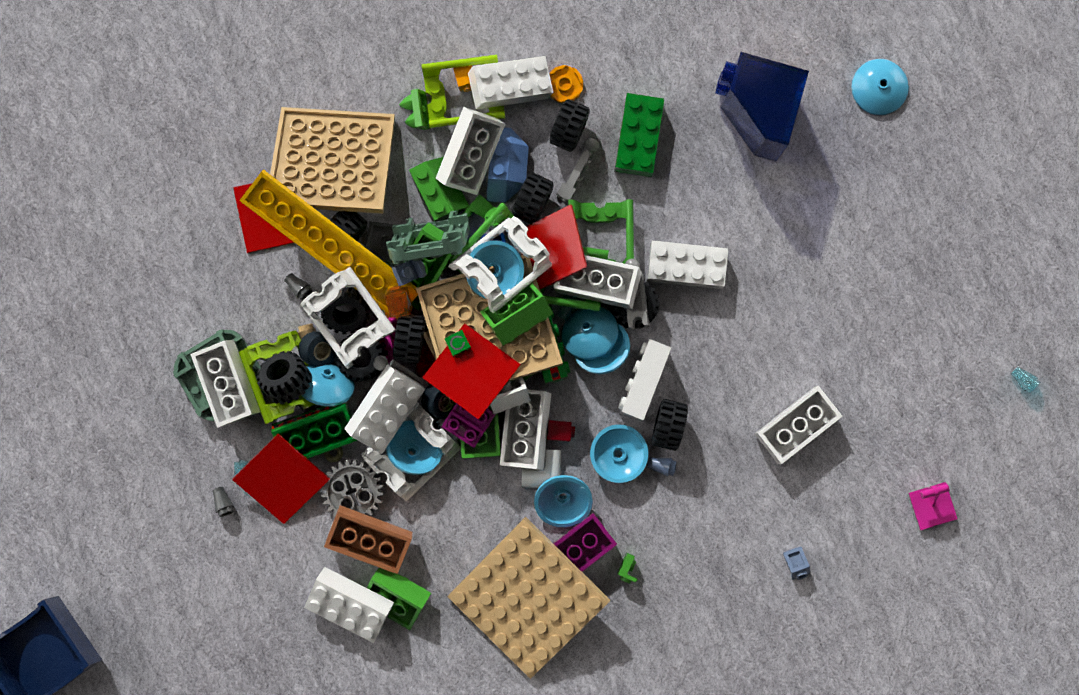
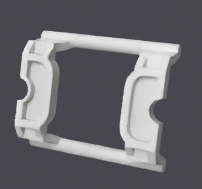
(487, 281)
(365, 337)
(437, 438)

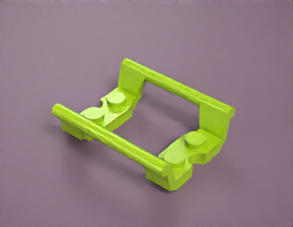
(436, 90)
(264, 350)

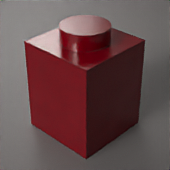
(560, 430)

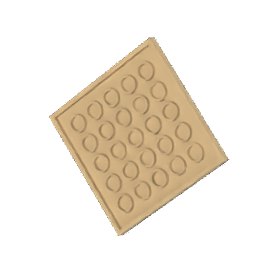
(334, 157)
(453, 302)
(528, 598)

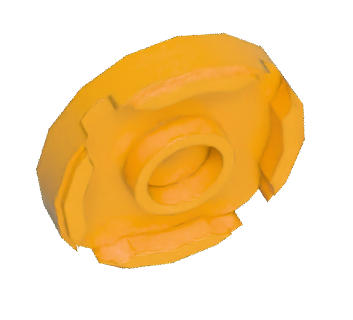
(566, 83)

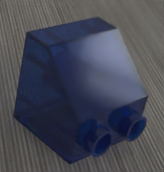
(762, 101)

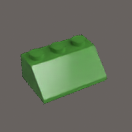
(437, 196)
(518, 314)
(405, 594)

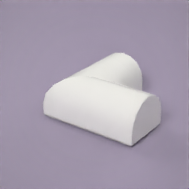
(552, 467)

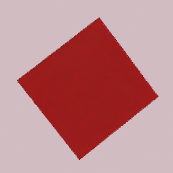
(256, 231)
(562, 240)
(473, 376)
(280, 479)

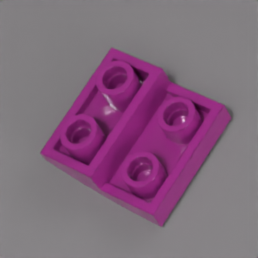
(466, 426)

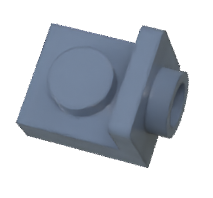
(409, 271)
(797, 563)

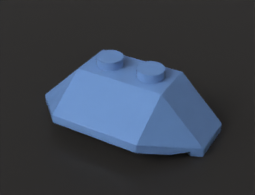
(507, 167)

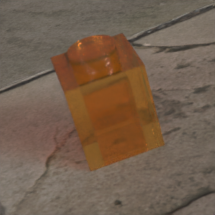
(398, 301)

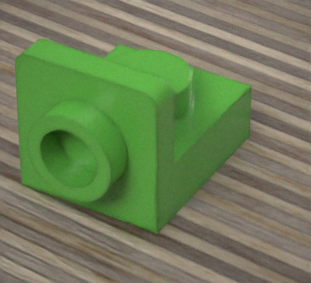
(627, 565)

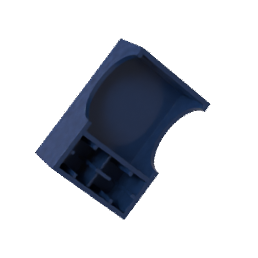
(44, 651)

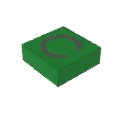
(457, 343)

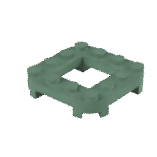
(454, 238)
(188, 378)

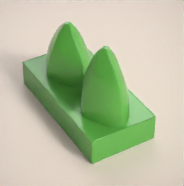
(418, 103)

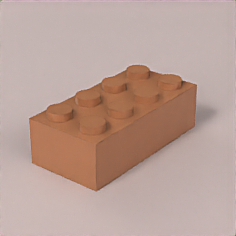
(368, 539)

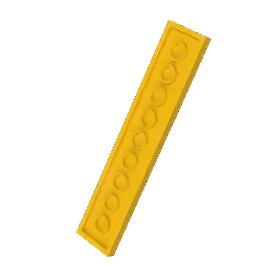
(320, 236)

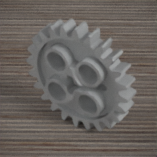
(369, 483)

